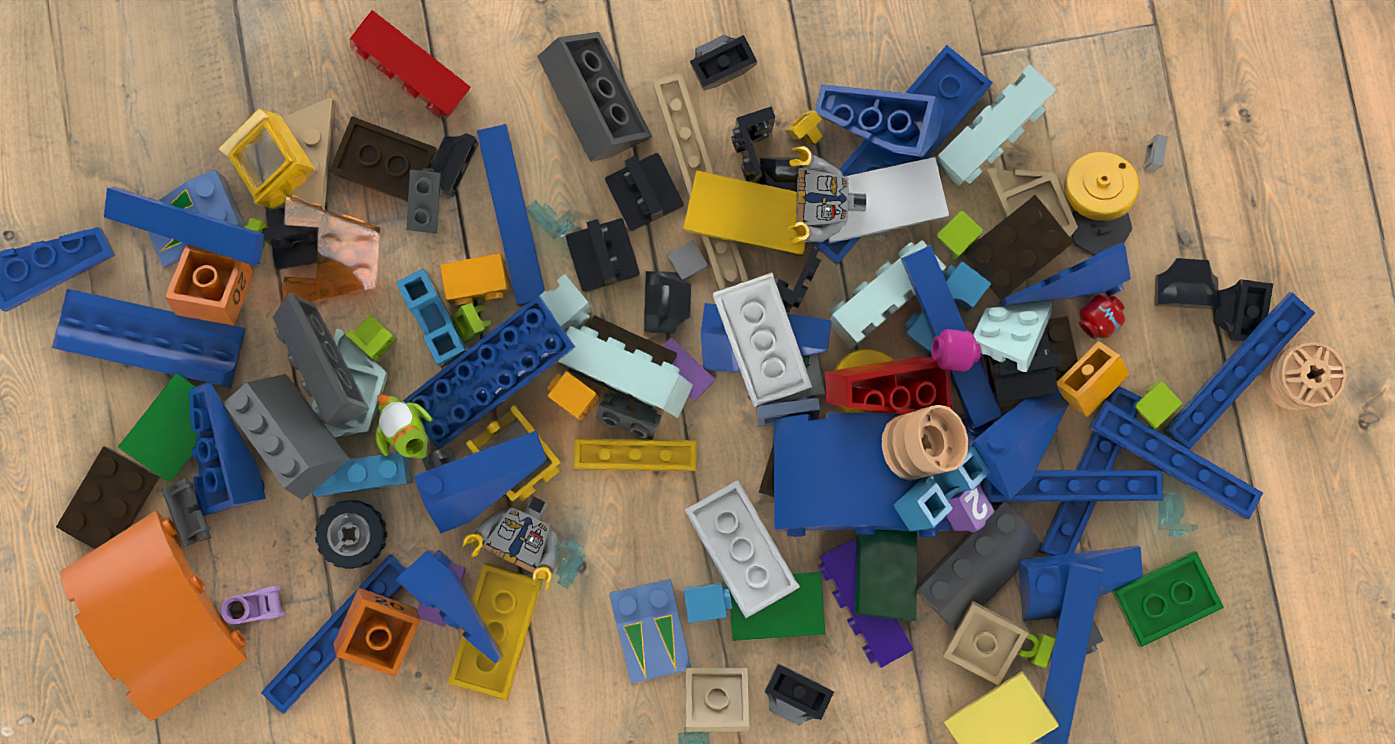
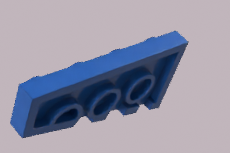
(46, 264)

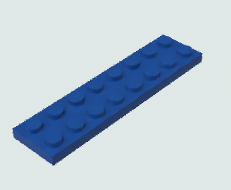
(957, 89)

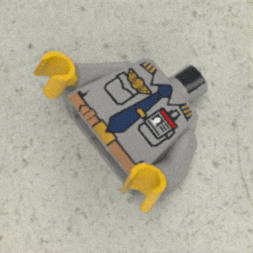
(821, 198)
(519, 539)

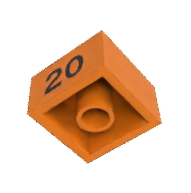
(208, 286)
(376, 632)

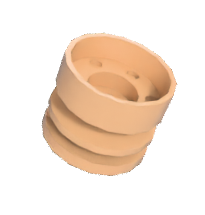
(1288, 382)
(925, 442)

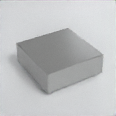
(1155, 153)
(687, 260)

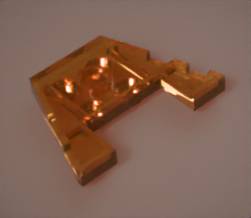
(344, 252)

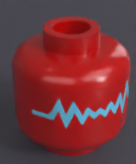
(1102, 316)

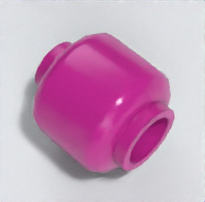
(955, 350)

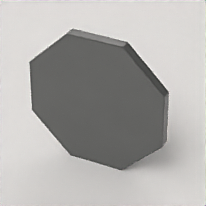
(1100, 235)

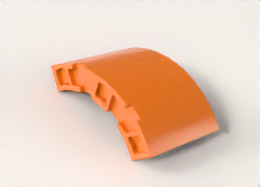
(151, 617)

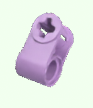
(258, 605)

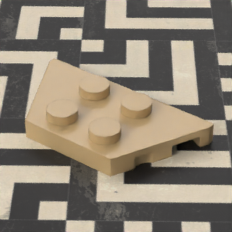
(313, 132)
(1018, 186)

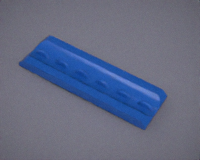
(148, 338)
(491, 371)

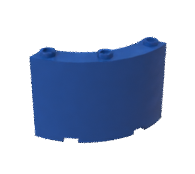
(836, 476)

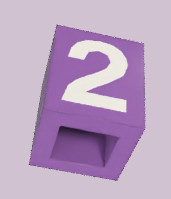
(969, 510)

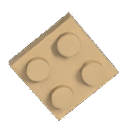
(985, 643)
(717, 700)

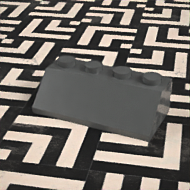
(593, 95)
(318, 361)
(286, 433)
(978, 565)

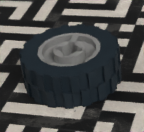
(332, 534)

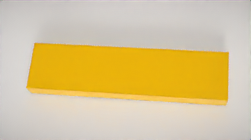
(635, 454)

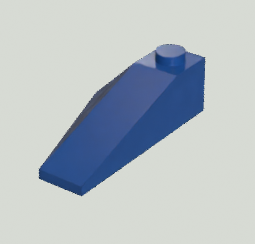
(889, 119)
(1088, 278)
(810, 334)
(1019, 440)
(225, 466)
(471, 484)
(1045, 578)
(438, 585)

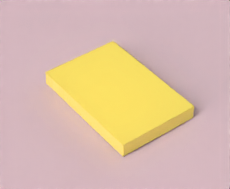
(1003, 716)

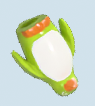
(401, 427)

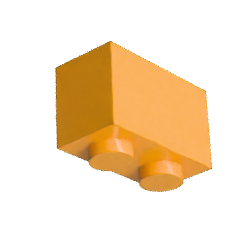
(475, 279)
(1092, 378)
(572, 395)

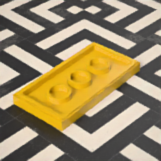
(743, 213)
(507, 607)

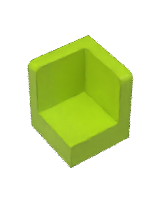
(959, 234)
(372, 337)
(1157, 404)

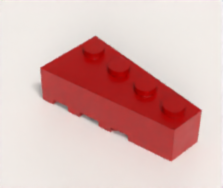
(408, 64)
(891, 386)

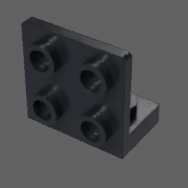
(753, 127)
(795, 297)

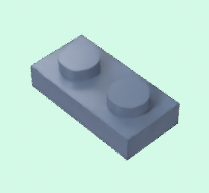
(799, 406)

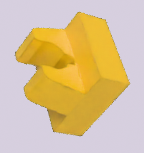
(806, 128)

